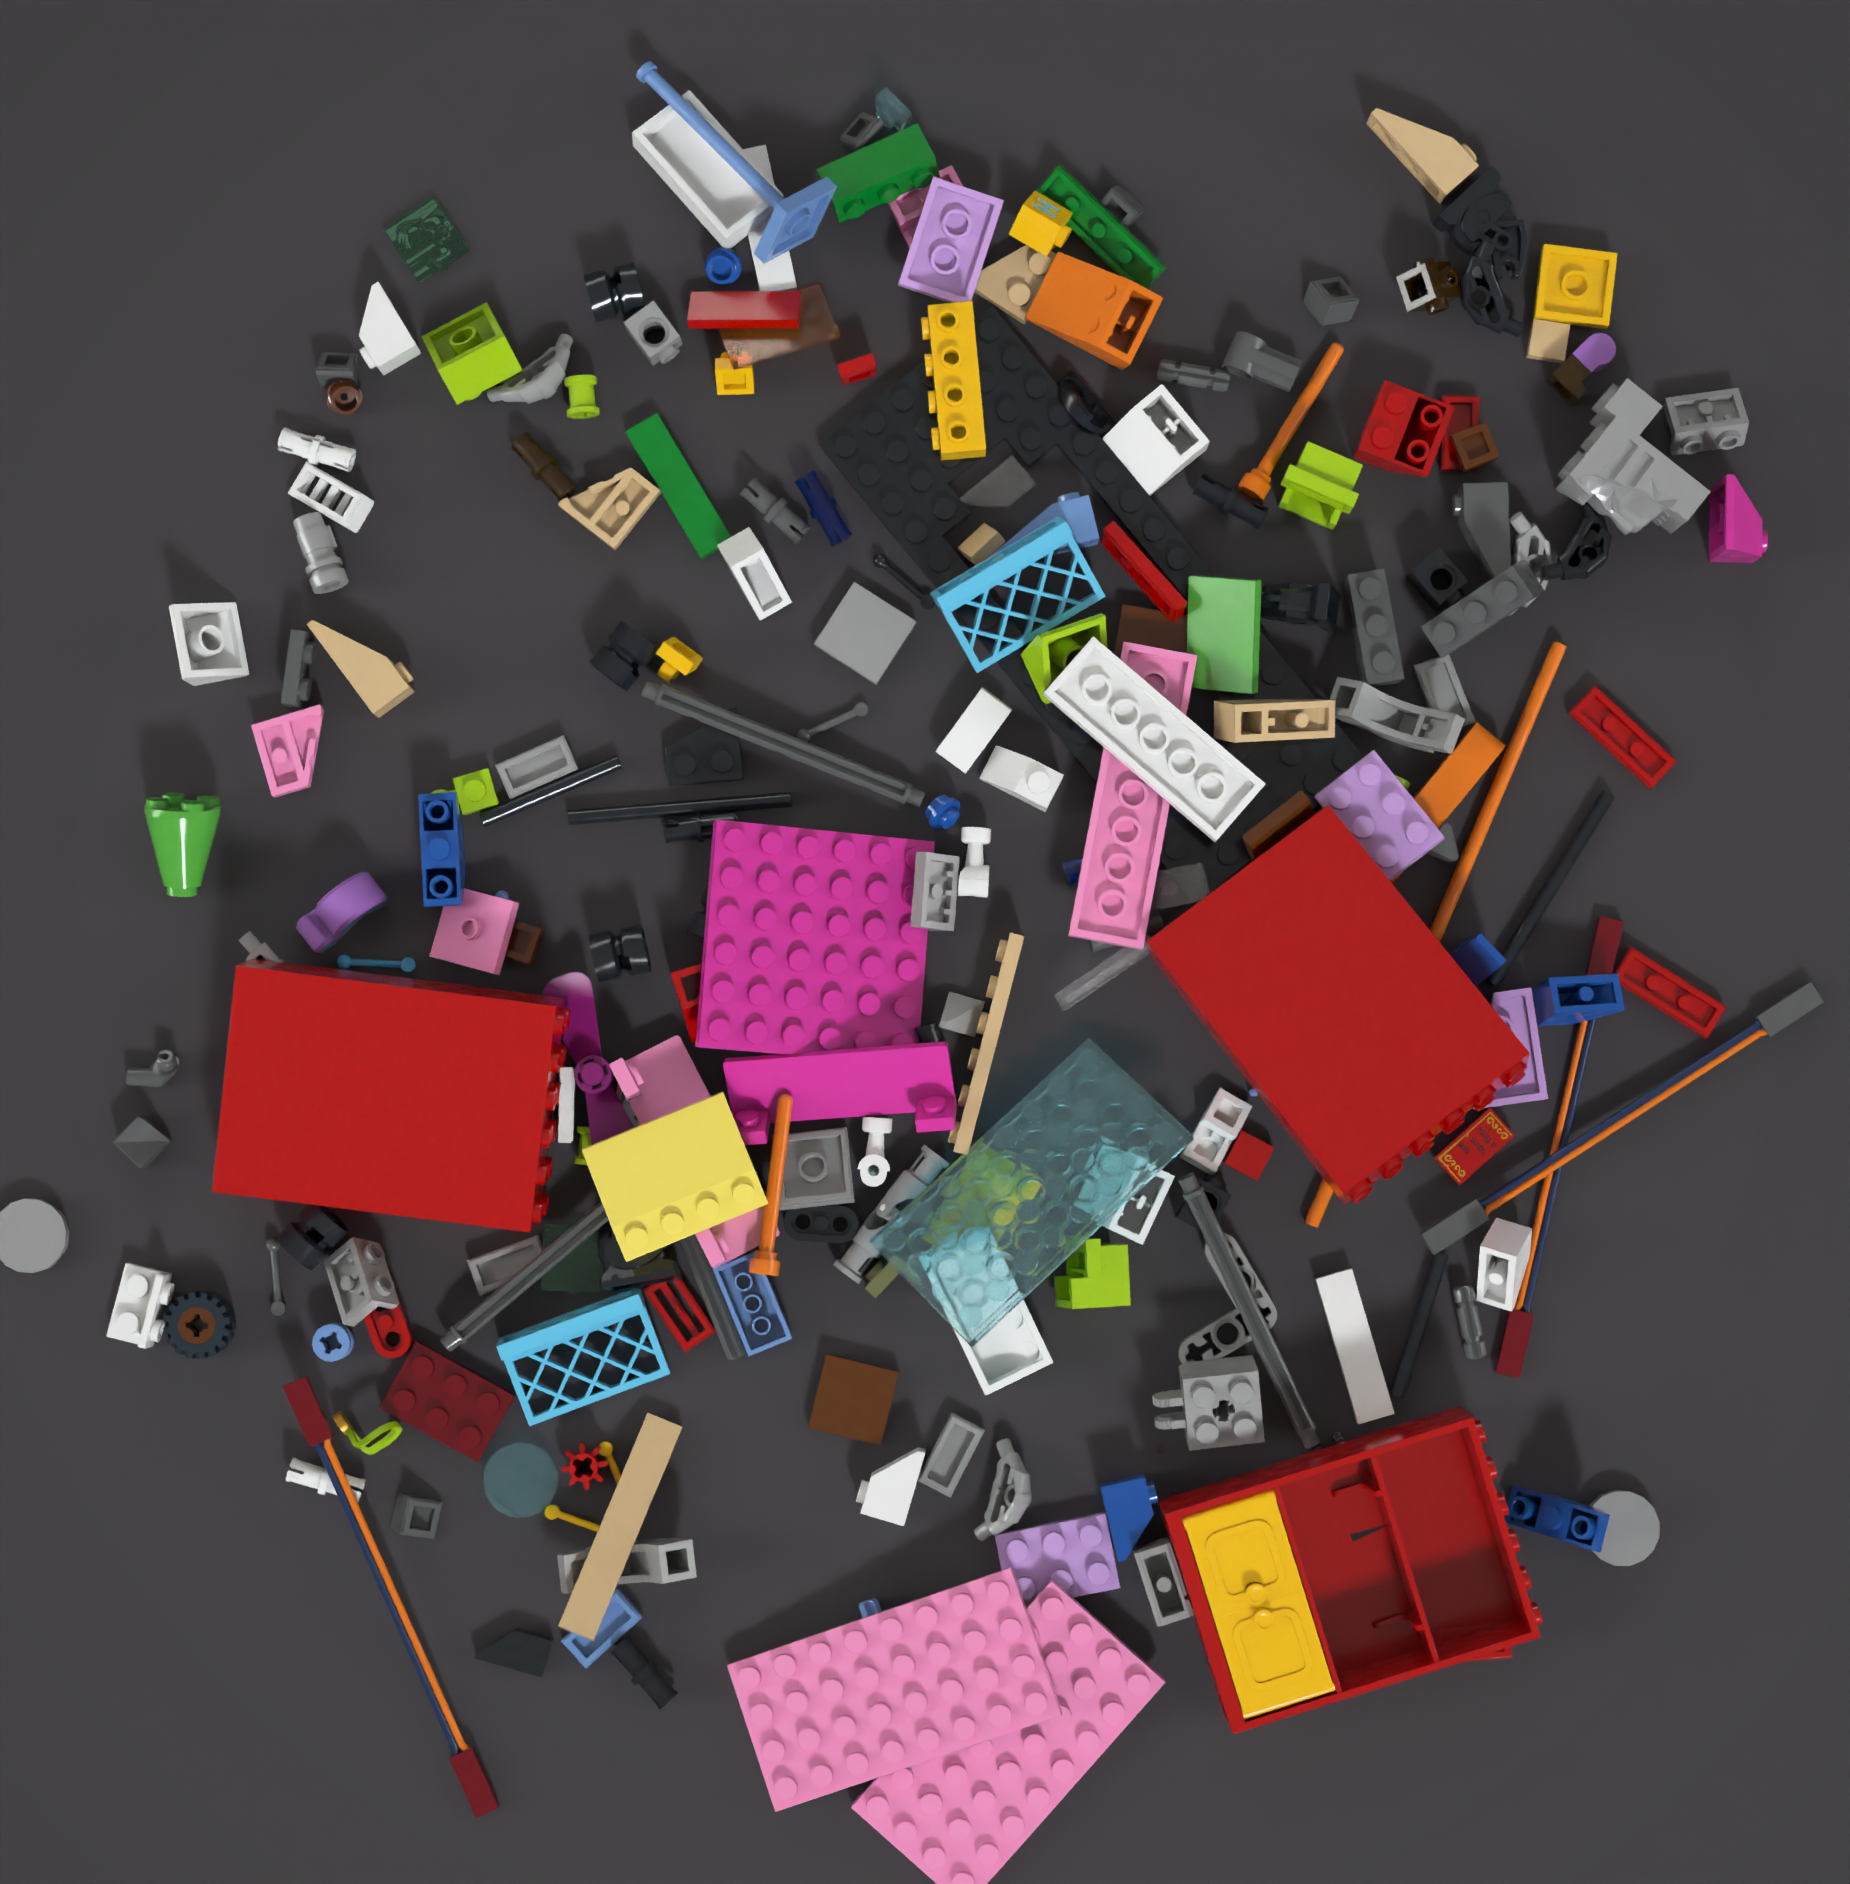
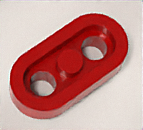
(383, 1322)

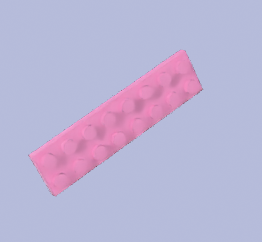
(1127, 823)

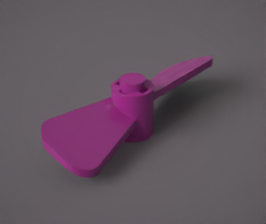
(582, 1039)

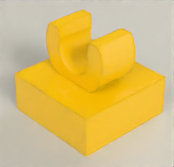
(733, 381)
(677, 659)

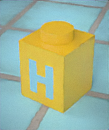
(1042, 224)

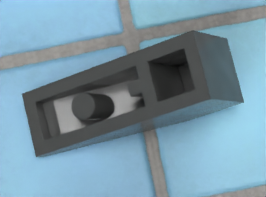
(1485, 524)

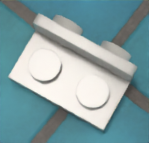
(140, 1305)

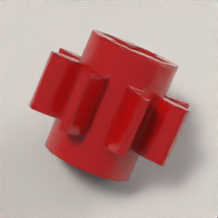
(573, 1466)

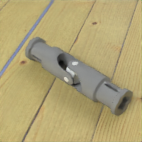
(903, 1190)

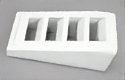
(350, 511)

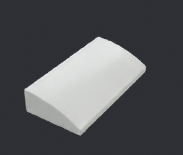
(700, 175)
(1007, 1351)

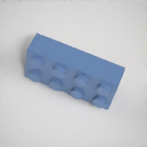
(752, 1305)

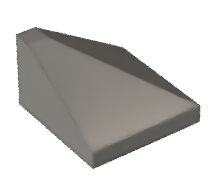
(961, 1014)

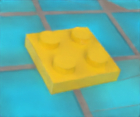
(1575, 286)

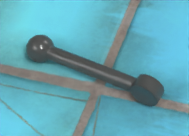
(860, 710)
(278, 1307)

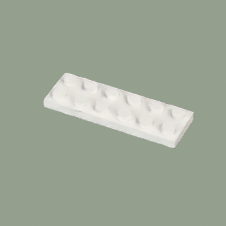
(1154, 739)

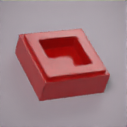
(857, 369)
(1248, 1155)

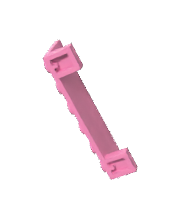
(662, 1083)

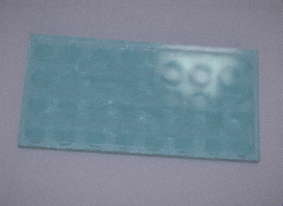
(1031, 1191)

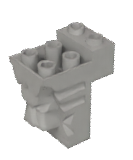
(1624, 472)

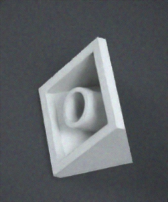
(208, 642)

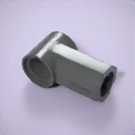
(1252, 358)

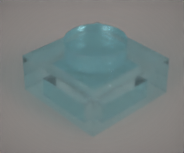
(892, 110)

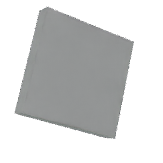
(865, 633)
(817, 1169)

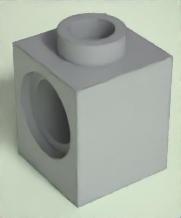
(646, 320)

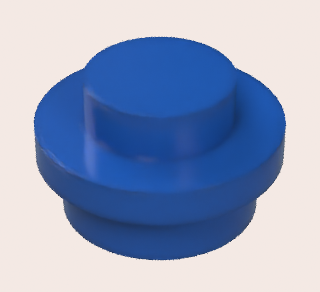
(723, 266)
(943, 812)

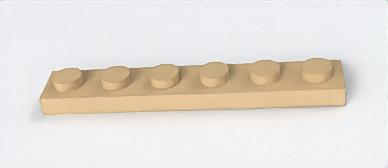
(988, 1026)

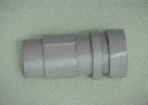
(318, 549)

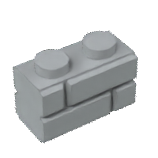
(1162, 1581)

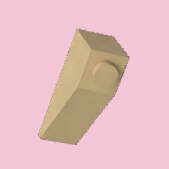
(1429, 155)
(370, 673)
(1273, 719)

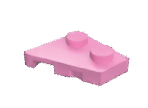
(289, 749)

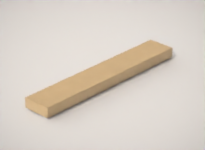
(620, 1527)

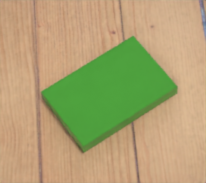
(1224, 632)

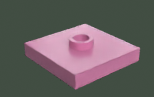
(475, 932)

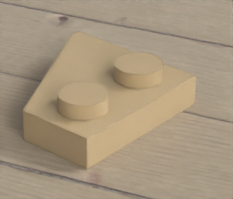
(612, 506)

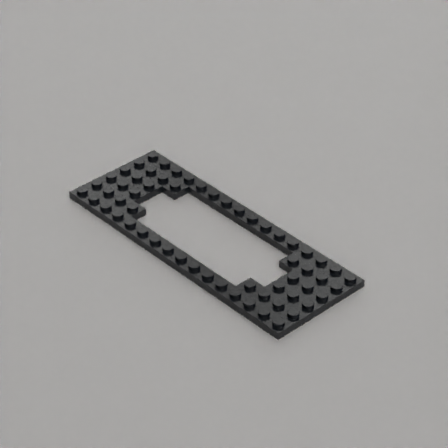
(903, 481)

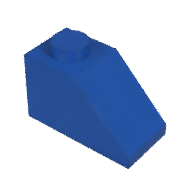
(1477, 958)
(1577, 999)
(1127, 1510)

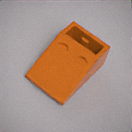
(1094, 309)

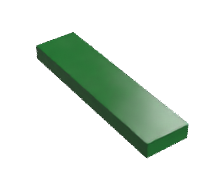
(1102, 229)
(678, 485)

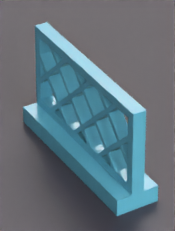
(1002, 566)
(573, 1325)

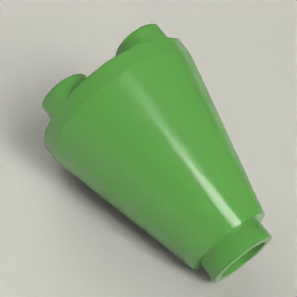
(182, 838)

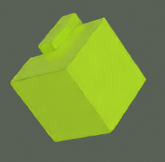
(1320, 486)
(1095, 1277)

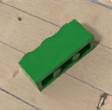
(880, 172)

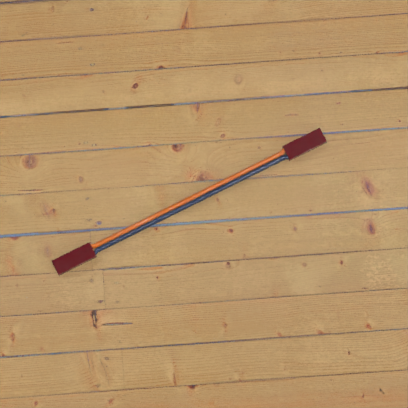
(1518, 1322)
(465, 1762)

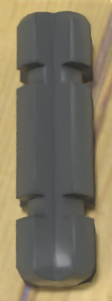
(1193, 375)
(1469, 1321)

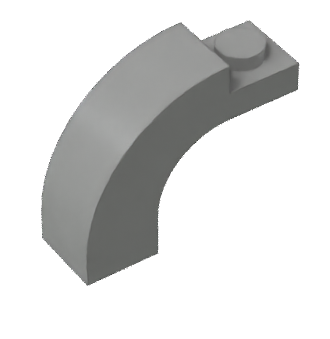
(1395, 719)
(649, 1561)

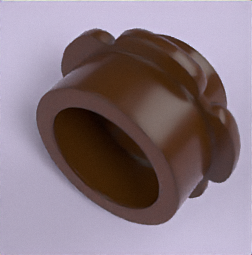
(344, 406)

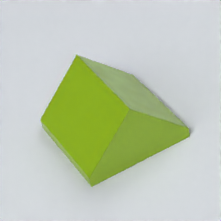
(1056, 648)

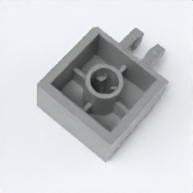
(1205, 1421)

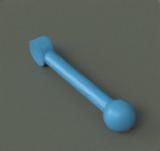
(407, 964)

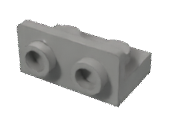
(1706, 421)
(935, 891)
(360, 1280)

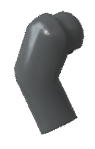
(157, 1074)

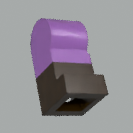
(1589, 357)

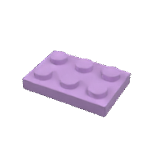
(950, 242)
(1381, 815)
(1068, 1551)

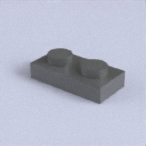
(299, 656)

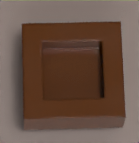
(1474, 447)
(524, 942)

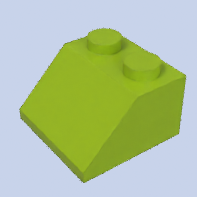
(471, 353)

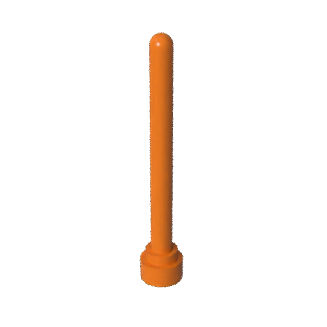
(1257, 481)
(765, 1259)

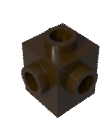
(1429, 286)

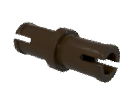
(543, 467)

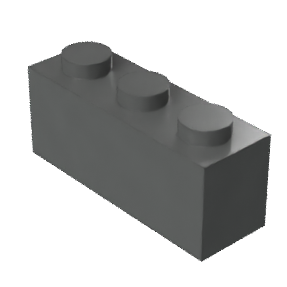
(1482, 608)
(1373, 628)

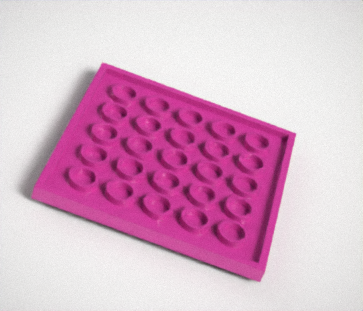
(809, 941)

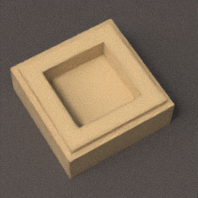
(1548, 341)
(981, 544)

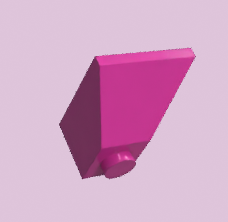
(1734, 524)

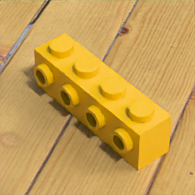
(956, 381)

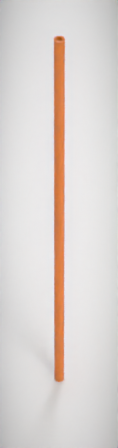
(1475, 840)

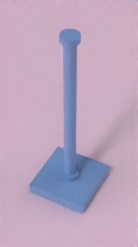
(793, 218)

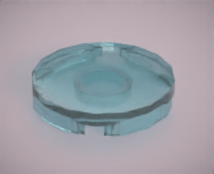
(521, 1479)

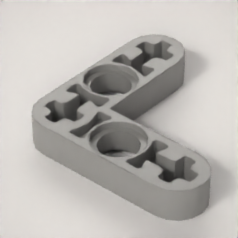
(1260, 1296)

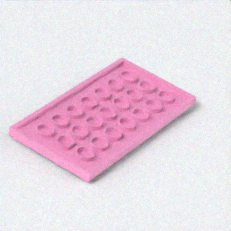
(894, 1689)
(979, 1804)

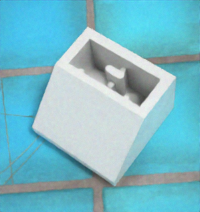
(1156, 440)
(1140, 1211)

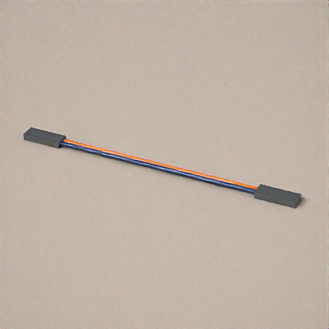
(1472, 1214)

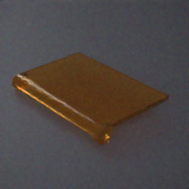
(761, 344)

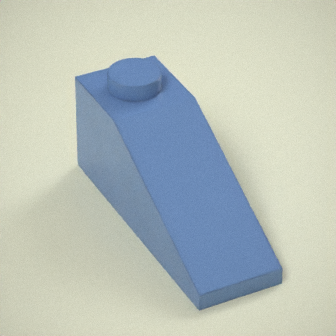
(1078, 515)

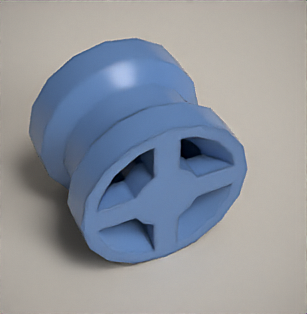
(340, 1343)

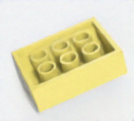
(674, 1176)

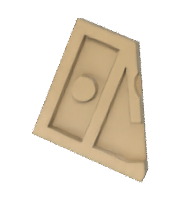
(1014, 281)

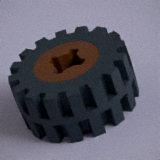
(214, 1324)

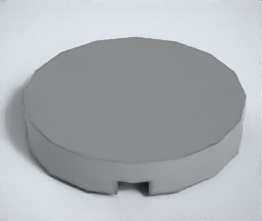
(32, 1235)
(1631, 1527)

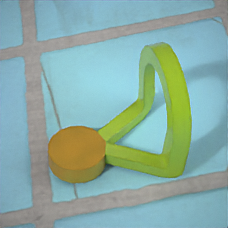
(346, 1427)

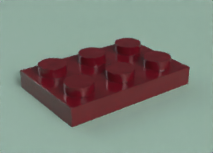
(447, 1401)

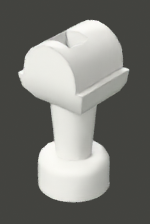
(975, 875)
(874, 1165)

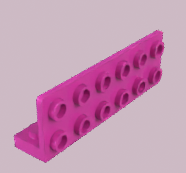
(843, 1086)

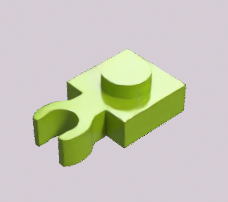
(474, 791)

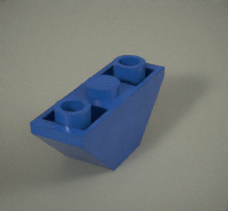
(441, 849)
(1557, 1517)

